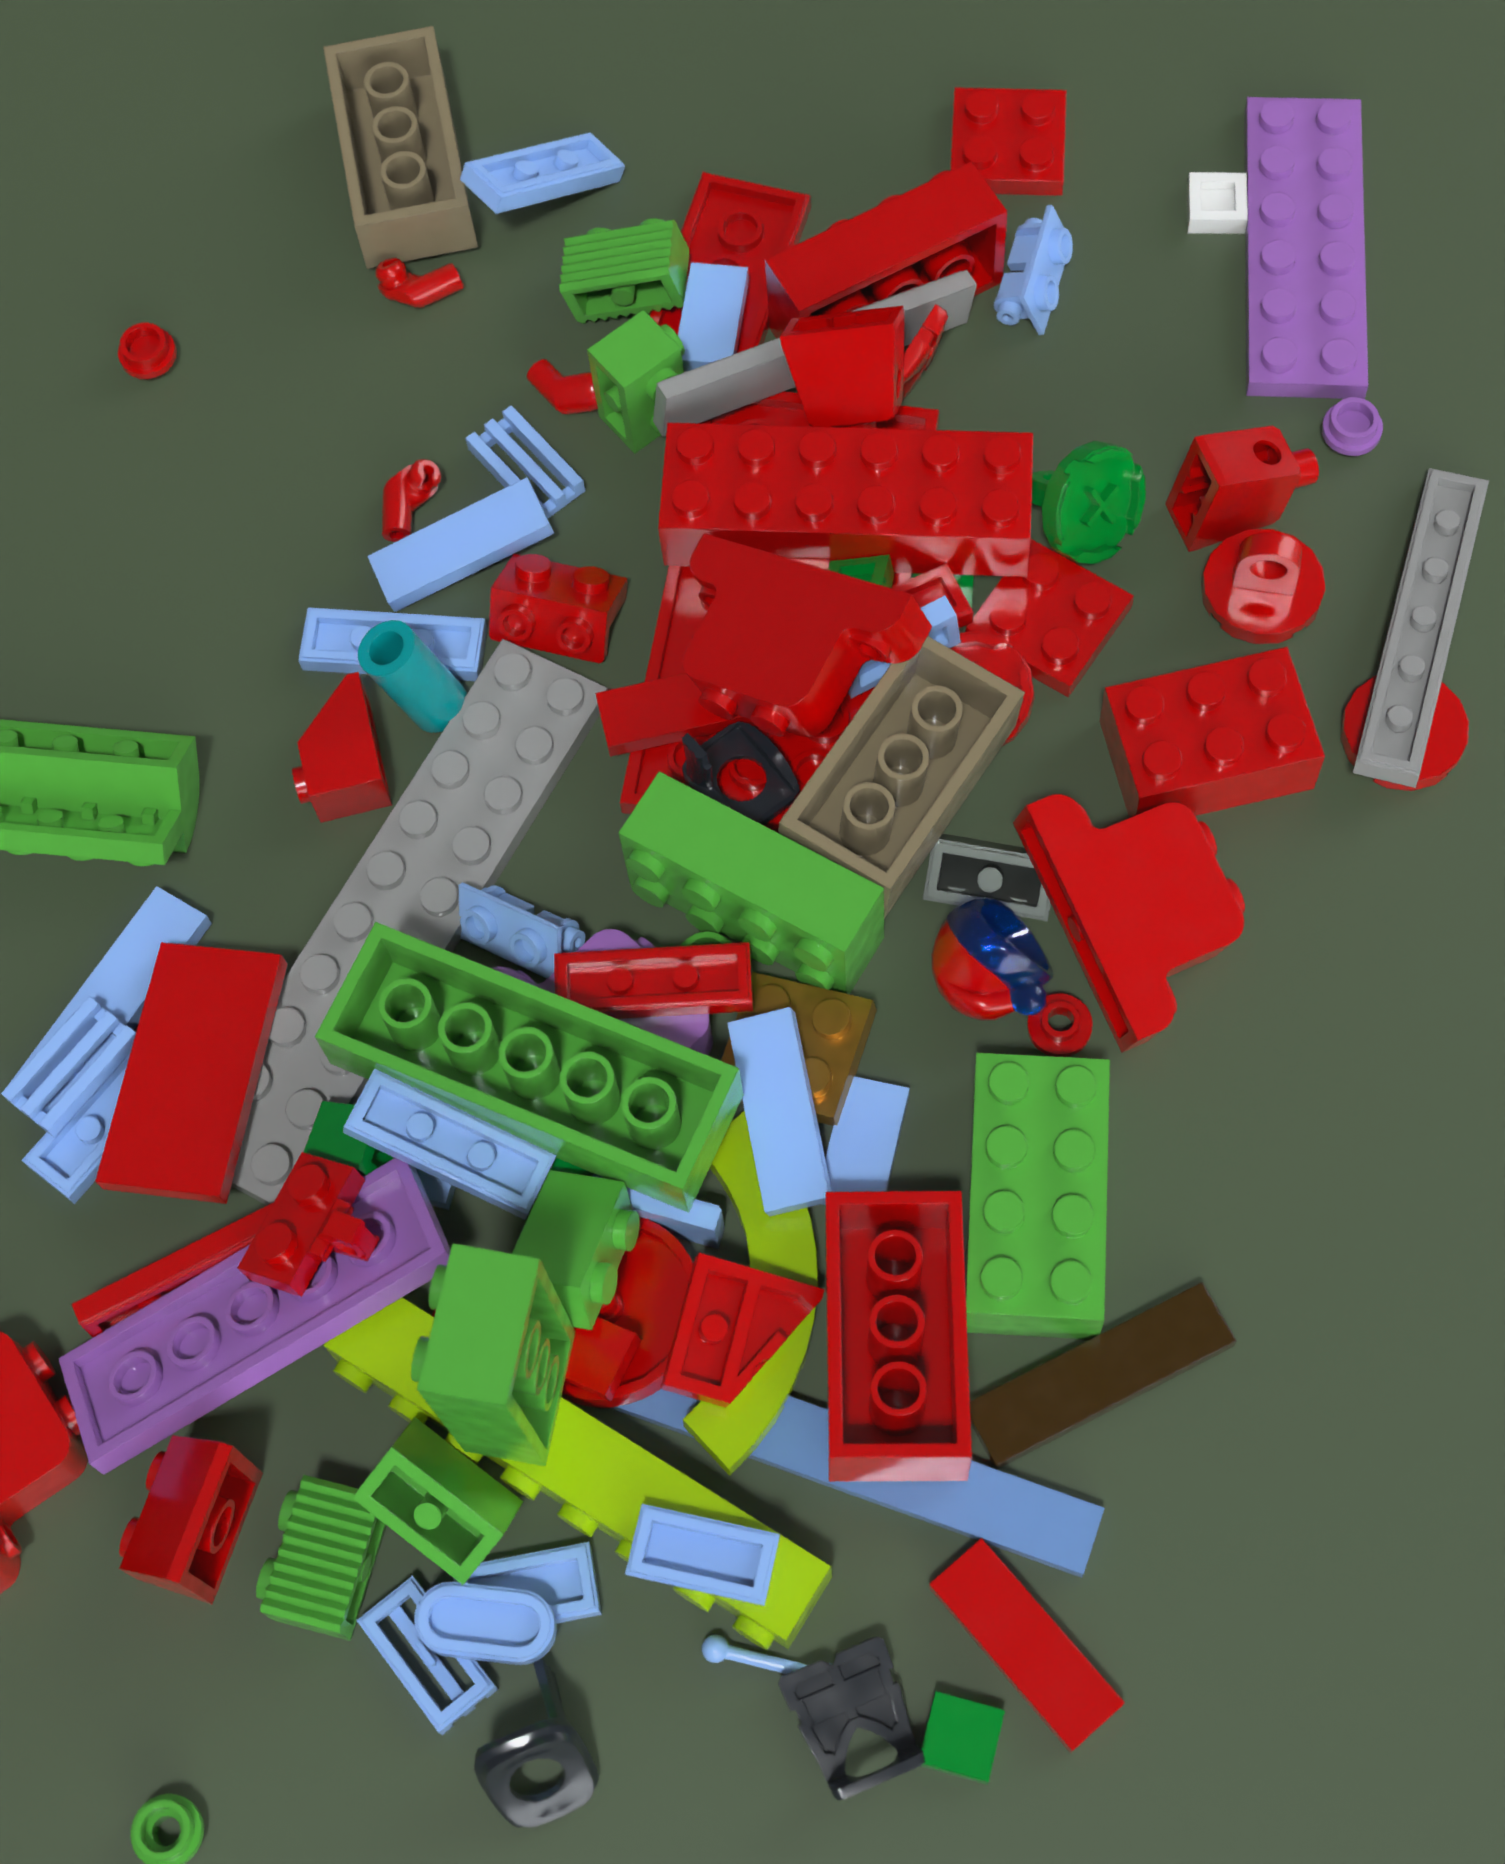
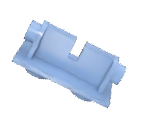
(1041, 251)
(512, 930)

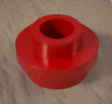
(1056, 1042)

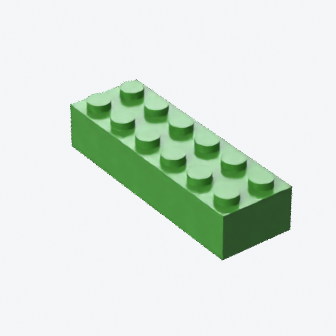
(534, 1065)

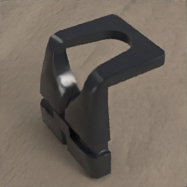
(848, 1696)

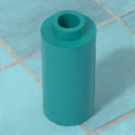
(411, 675)

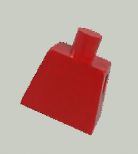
(847, 365)
(1236, 484)

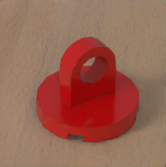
(1263, 586)

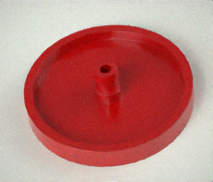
(649, 1304)

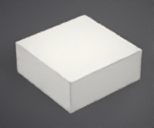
(1217, 203)

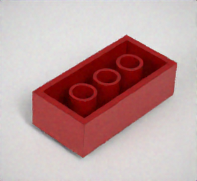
(892, 248)
(896, 1337)

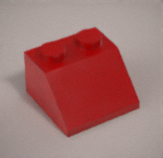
(190, 1517)

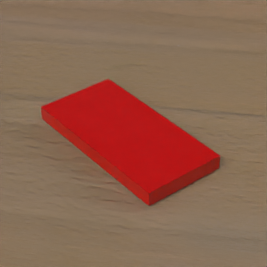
(740, 227)
(192, 1073)

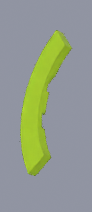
(777, 1246)

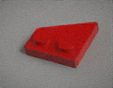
(731, 1327)

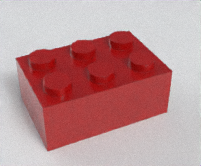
(1212, 735)

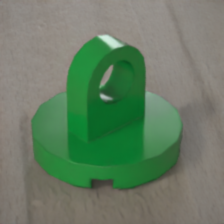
(1090, 501)

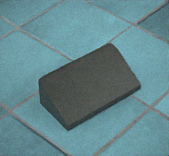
(975, 868)

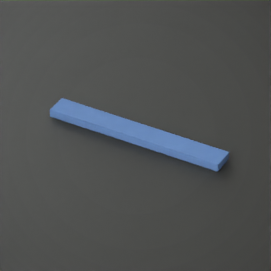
(988, 1506)

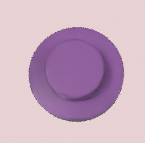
(1352, 427)

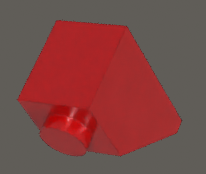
(342, 757)

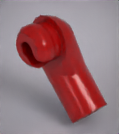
(415, 289)
(565, 393)
(405, 494)

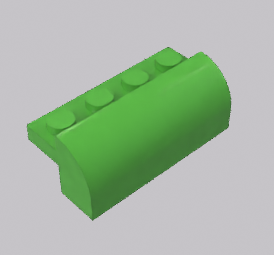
(96, 792)

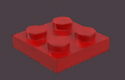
(1011, 138)
(1054, 616)

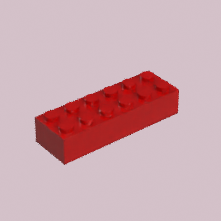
(851, 494)

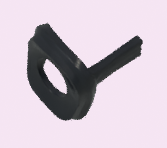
(741, 742)
(542, 1740)

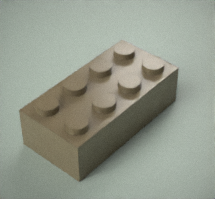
(399, 147)
(904, 767)

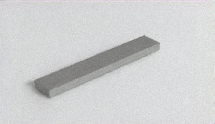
(764, 368)
(1421, 629)

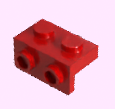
(555, 606)

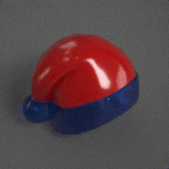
(989, 962)

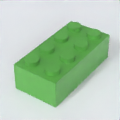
(752, 885)
(1038, 1196)
(495, 1353)

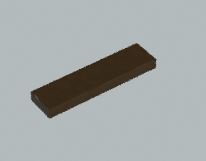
(1099, 1375)

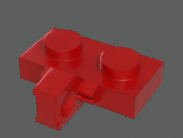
(307, 1225)

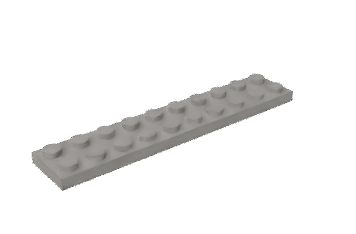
(447, 829)

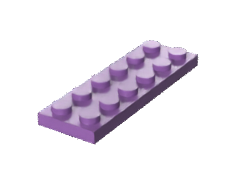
(1305, 249)
(231, 1332)

